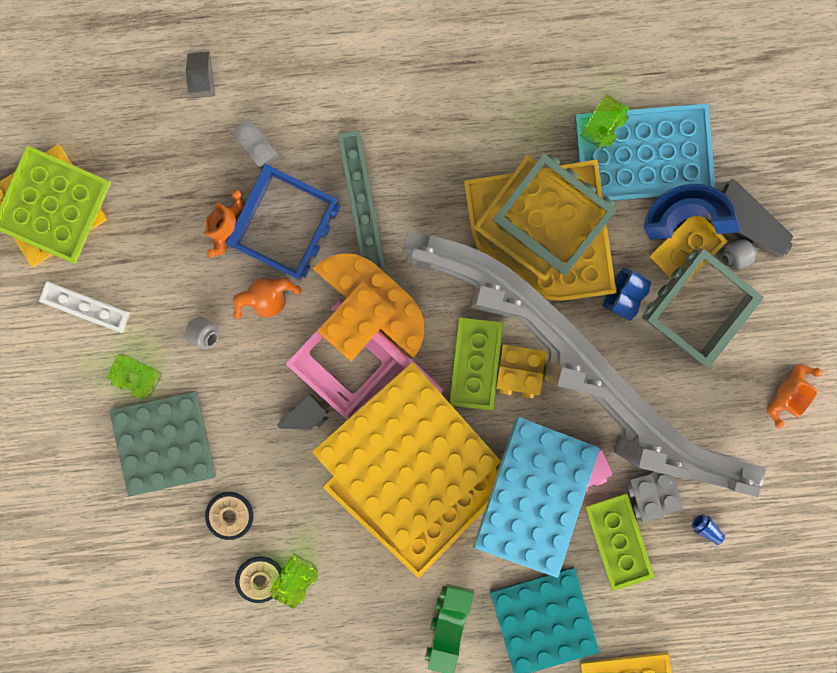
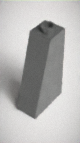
(756, 222)

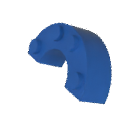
(687, 202)

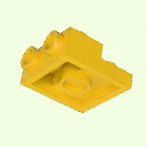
(520, 371)

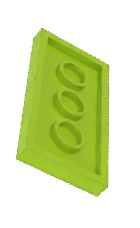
(476, 363)
(619, 541)

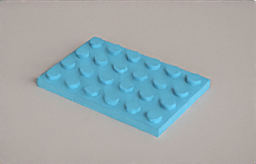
(653, 152)
(536, 497)

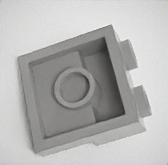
(653, 495)

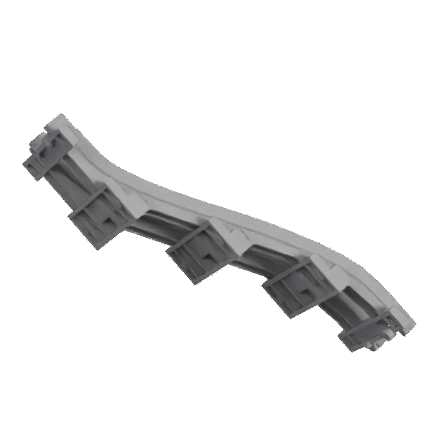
(578, 366)

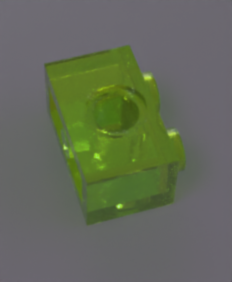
(147, 376)

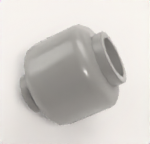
(739, 253)
(202, 333)

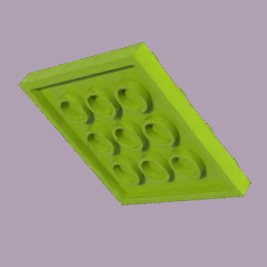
(51, 204)

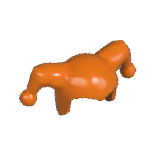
(222, 223)
(264, 297)
(794, 394)

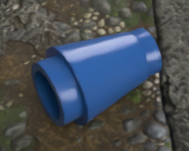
(706, 527)

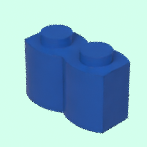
(630, 291)

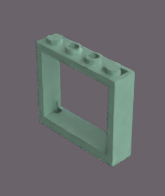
(586, 189)
(728, 328)

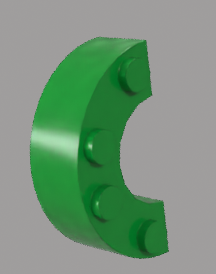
(448, 627)

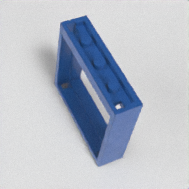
(252, 204)

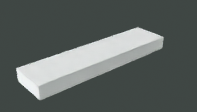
(84, 307)

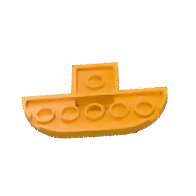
(370, 305)

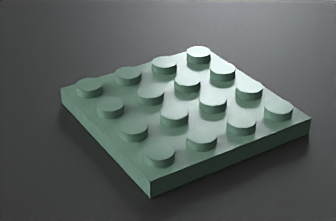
(162, 444)

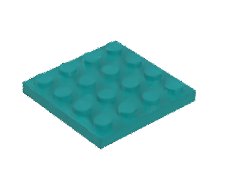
(544, 621)

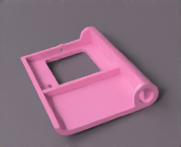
(332, 391)

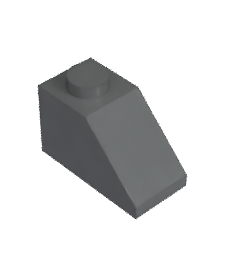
(199, 75)
(305, 415)

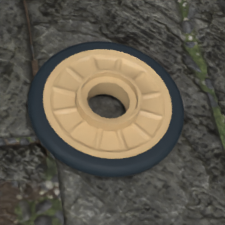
(235, 503)
(251, 568)

